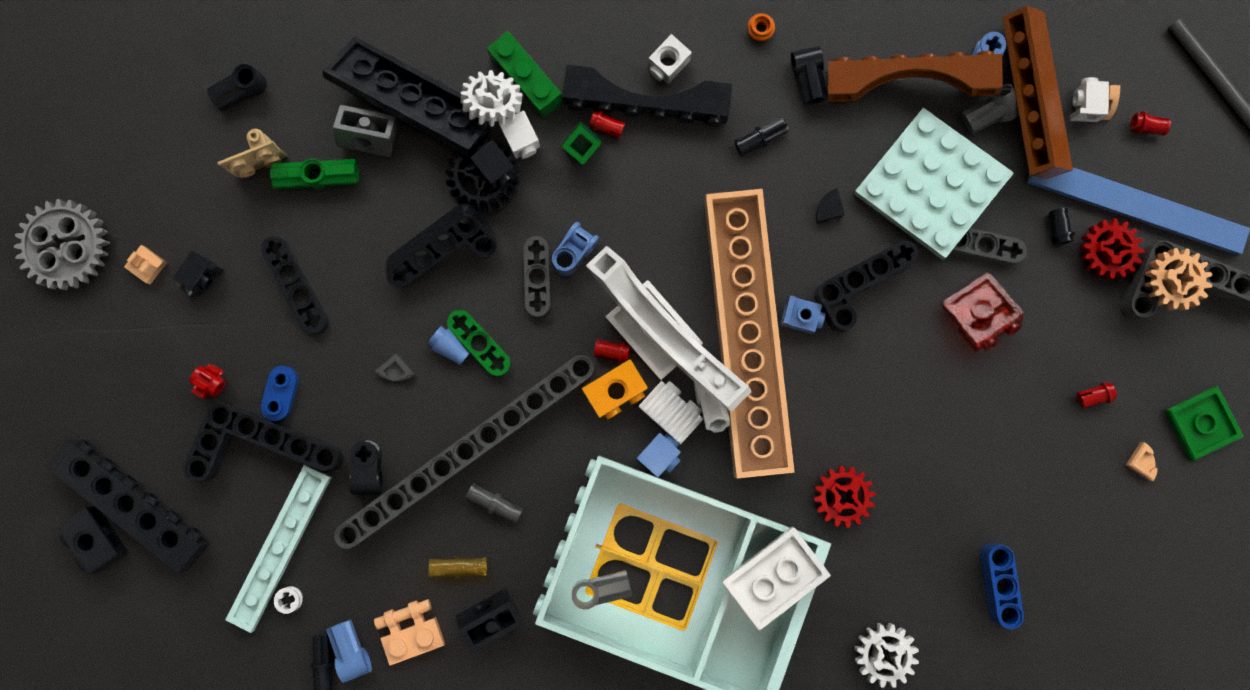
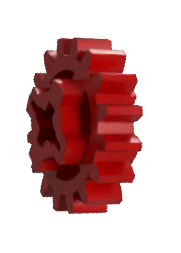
(1118, 239)
(852, 486)

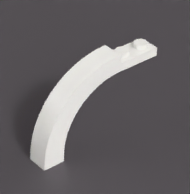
(664, 331)

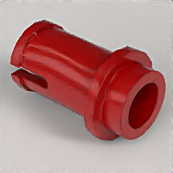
(1148, 123)
(606, 124)
(612, 350)
(1104, 393)

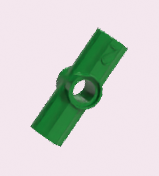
(298, 173)

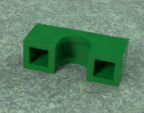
(533, 82)

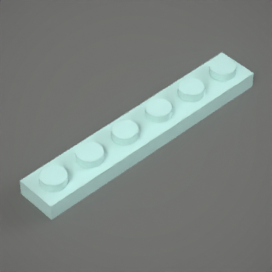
(278, 548)

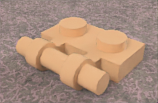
(411, 640)

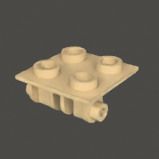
(262, 153)

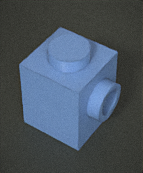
(660, 454)

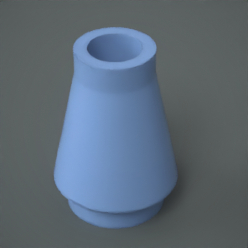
(448, 345)

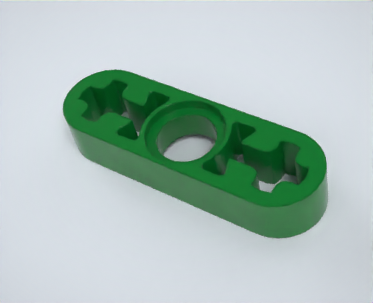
(470, 323)

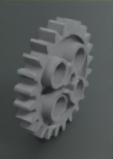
(56, 221)

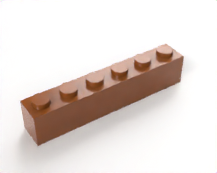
(1037, 93)

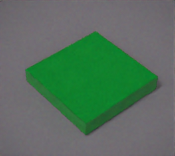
(1203, 423)

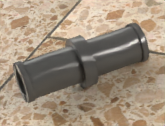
(493, 503)

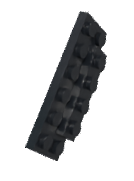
(405, 94)

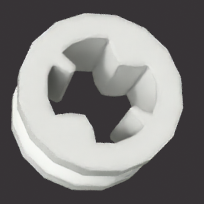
(294, 605)

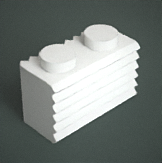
(671, 411)

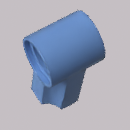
(350, 658)

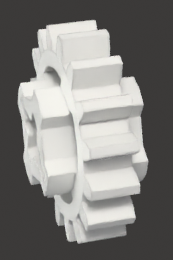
(491, 98)
(876, 659)

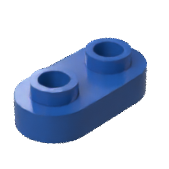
(282, 394)

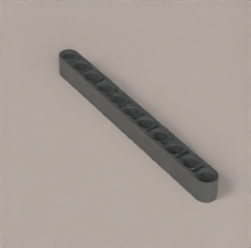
(429, 472)

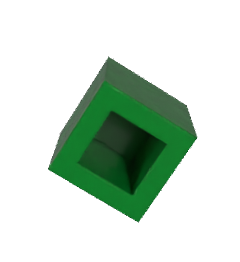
(581, 143)

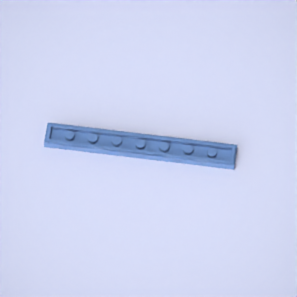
(1147, 209)

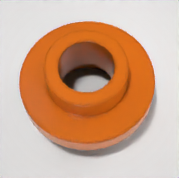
(761, 19)

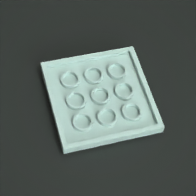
(933, 183)

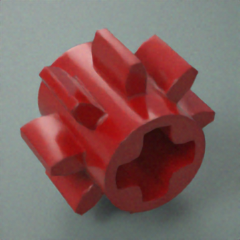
(207, 381)

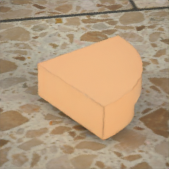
(1114, 94)
(1143, 462)

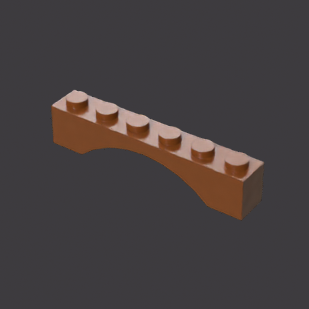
(970, 73)

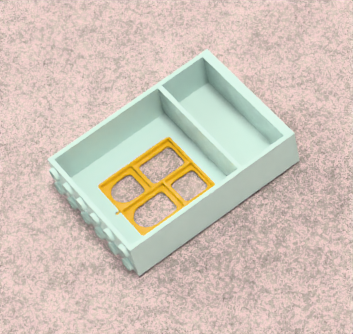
(716, 639)

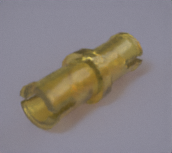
(458, 567)

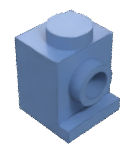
(792, 319)

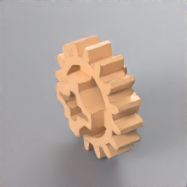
(1175, 282)

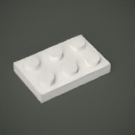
(642, 345)
(776, 578)

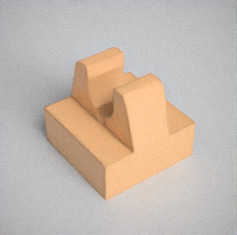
(145, 264)

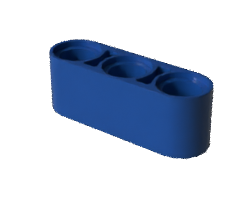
(1011, 595)

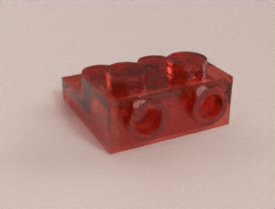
(984, 312)

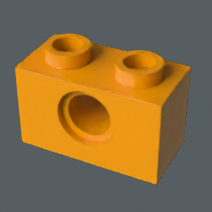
(625, 375)

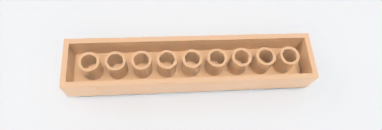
(749, 331)

